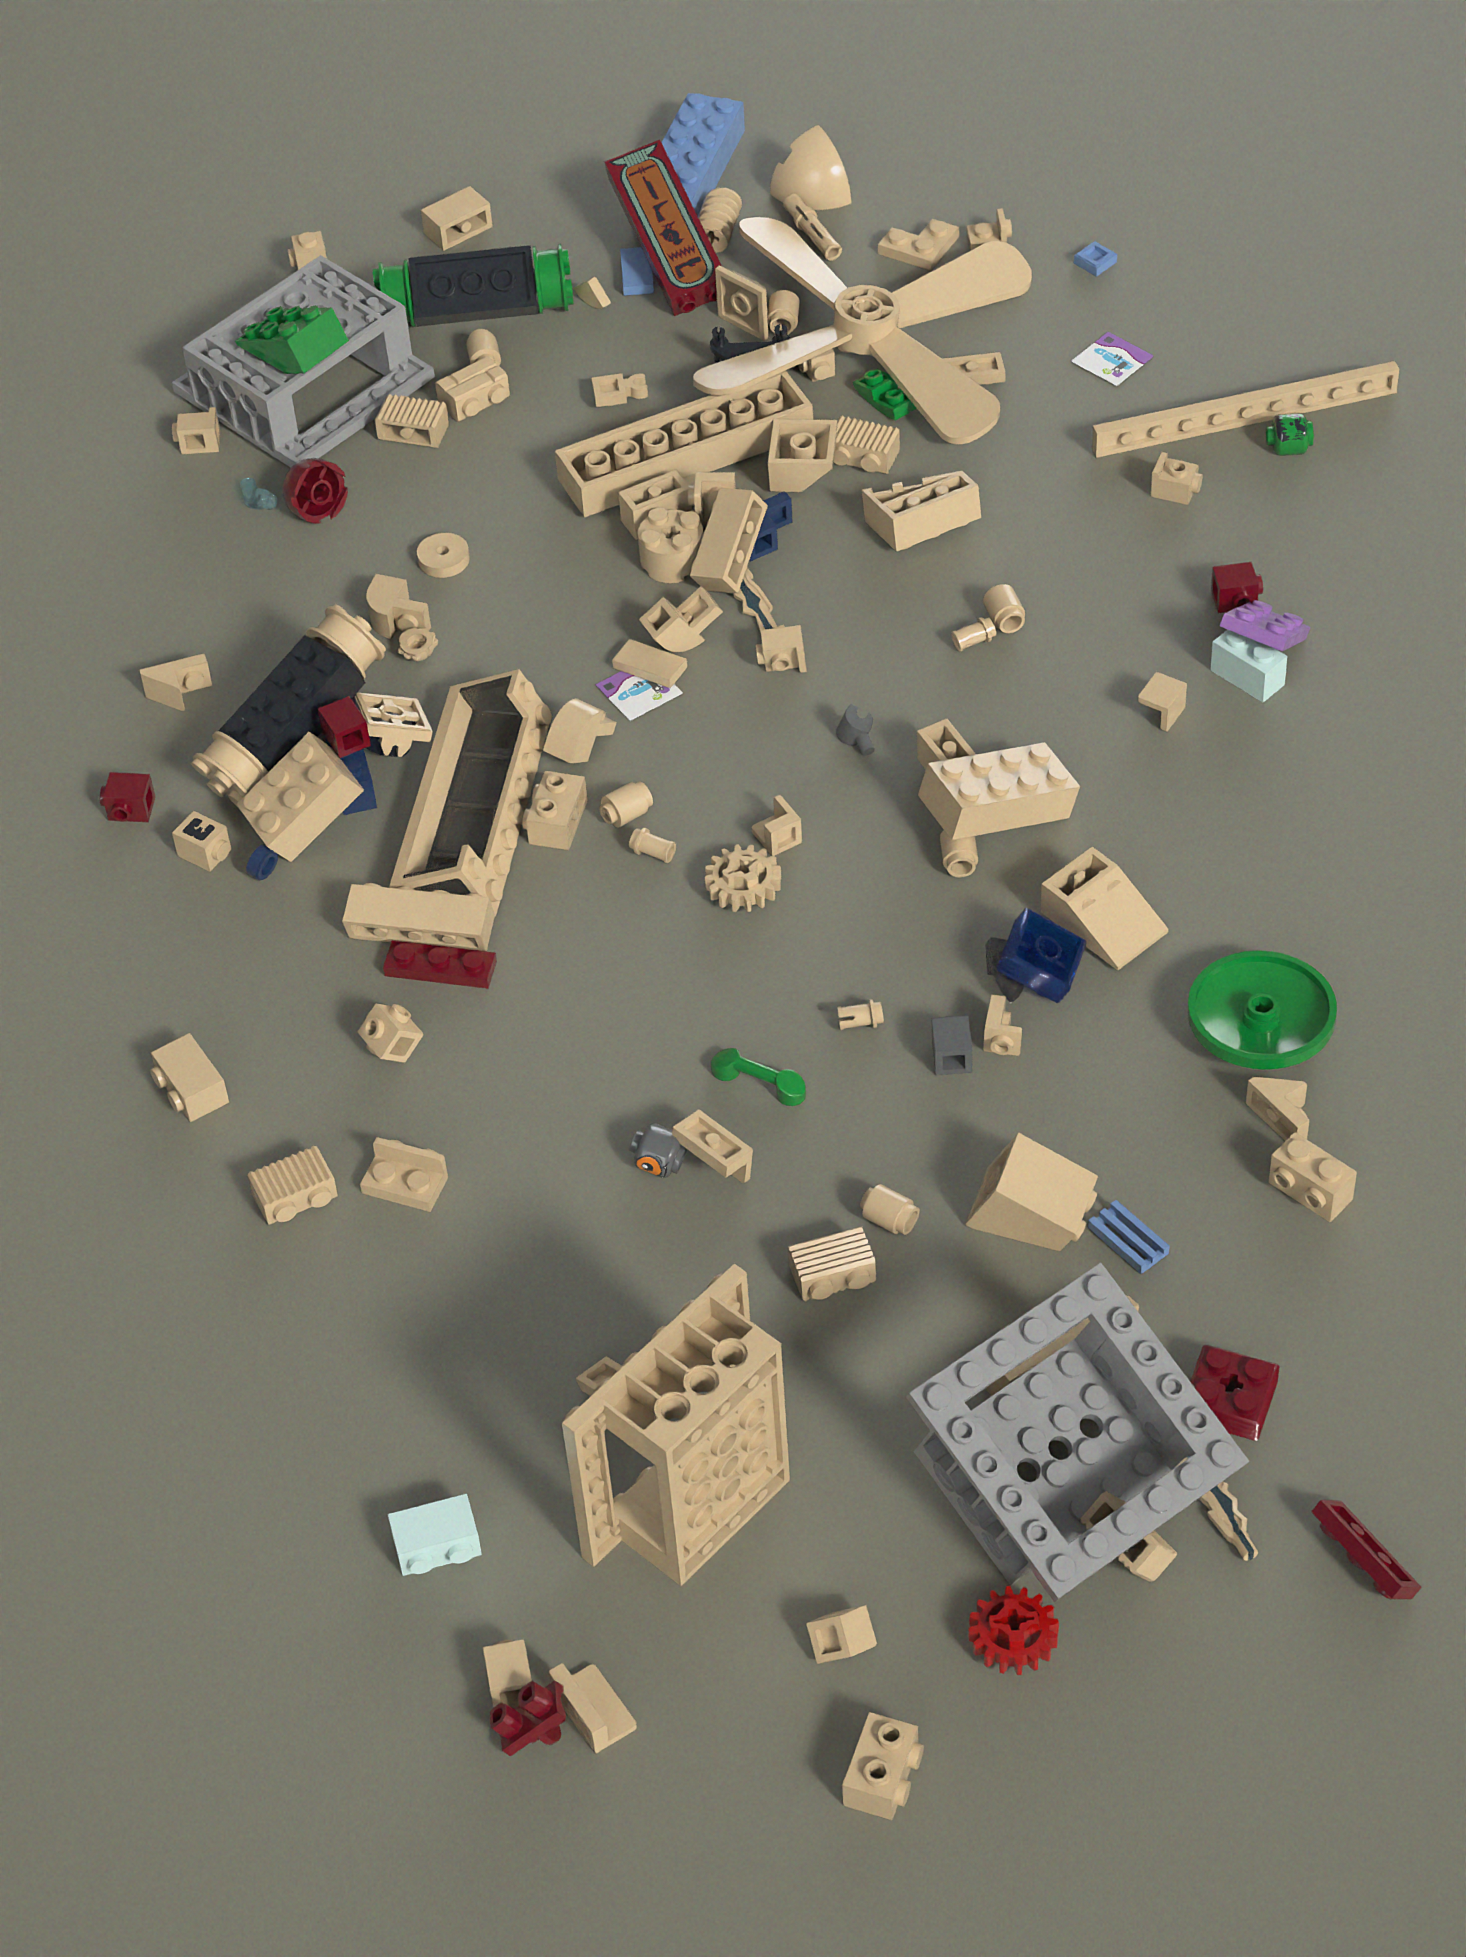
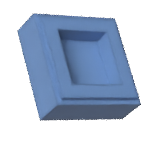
(1095, 258)

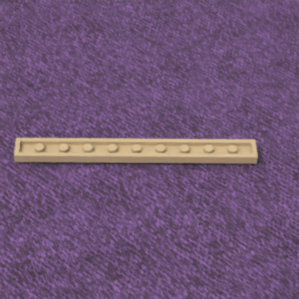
(1244, 409)

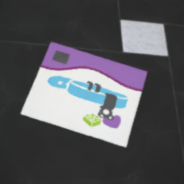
(1112, 358)
(636, 695)

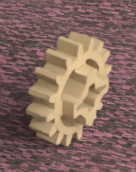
(740, 877)

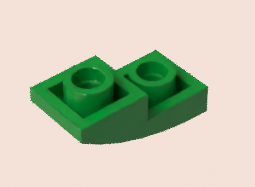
(883, 394)

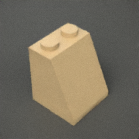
(1033, 1196)

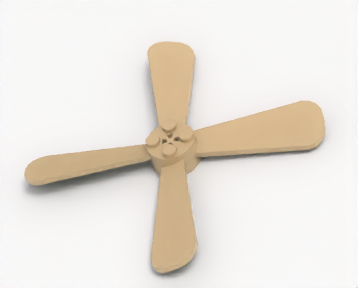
(870, 324)

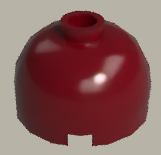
(315, 489)

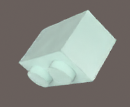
(1248, 664)
(435, 1535)

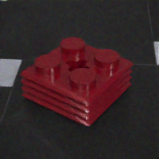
(1248, 1378)

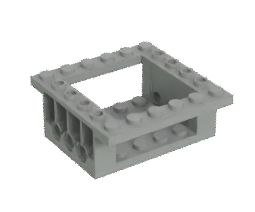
(258, 397)
(1153, 1446)

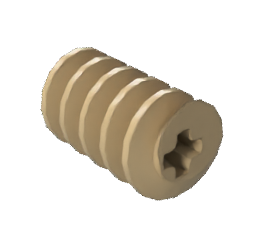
(719, 216)

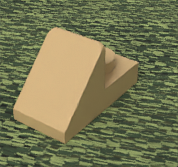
(169, 680)
(1279, 1104)

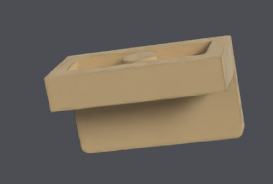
(715, 1145)
(593, 1706)

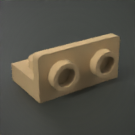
(706, 491)
(405, 1174)

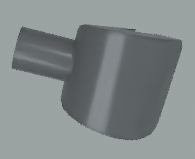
(855, 730)

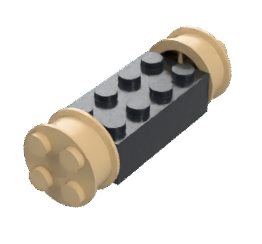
(285, 705)

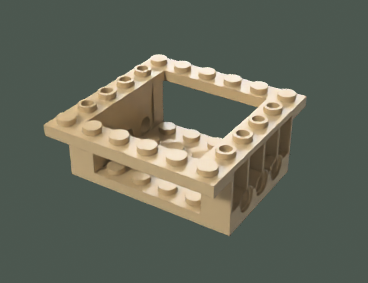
(711, 1463)

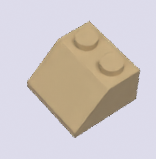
(800, 453)

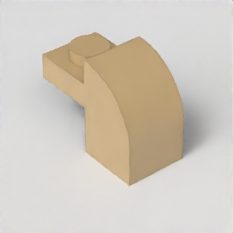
(391, 607)
(681, 627)
(575, 731)

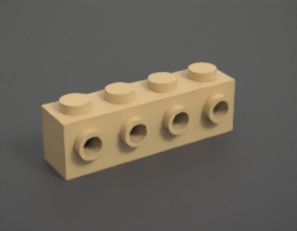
(418, 916)

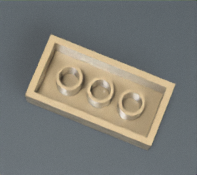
(998, 790)

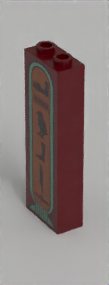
(665, 226)

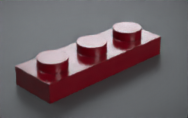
(439, 964)
(1365, 1550)

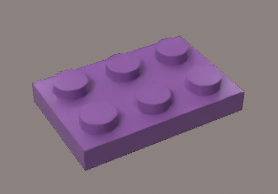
(1264, 626)

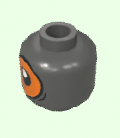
(657, 1151)

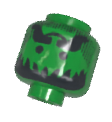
(1290, 434)

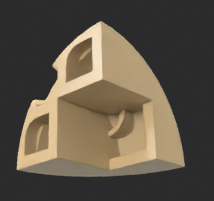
(812, 173)

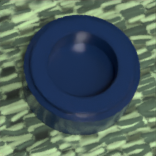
(261, 862)

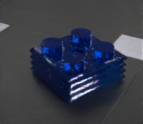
(1041, 955)

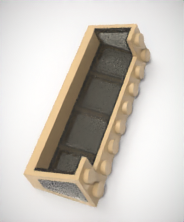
(475, 788)

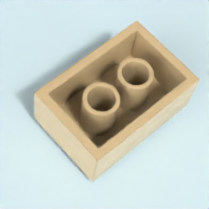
(300, 797)

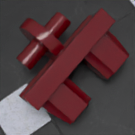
(533, 1720)

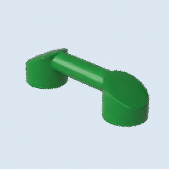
(789, 1084)

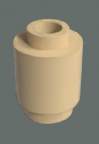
(783, 310)
(482, 344)
(1004, 608)
(626, 804)
(959, 855)
(889, 1209)

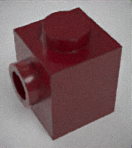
(1235, 585)
(344, 727)
(128, 797)

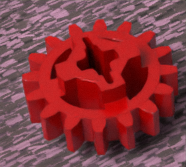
(995, 1625)

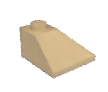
(742, 302)

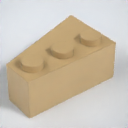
(922, 510)

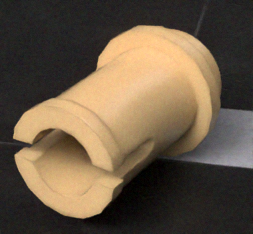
(975, 633)
(652, 845)
(862, 1015)

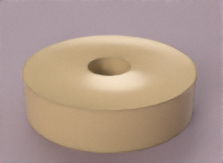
(443, 555)

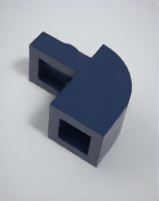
(776, 516)

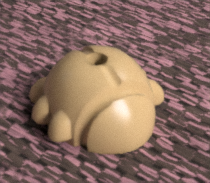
(417, 644)

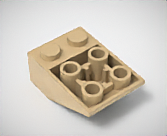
(1102, 907)

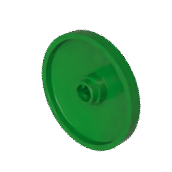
(1262, 1010)

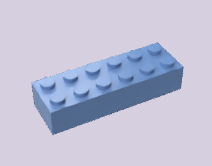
(703, 142)

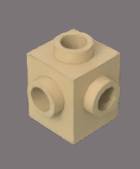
(390, 1032)

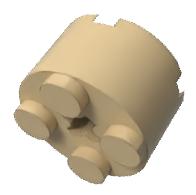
(669, 543)

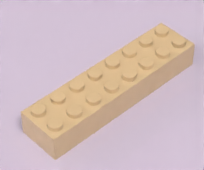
(683, 439)

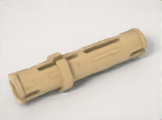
(797, 209)

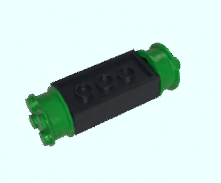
(478, 284)

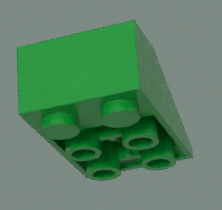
(294, 337)

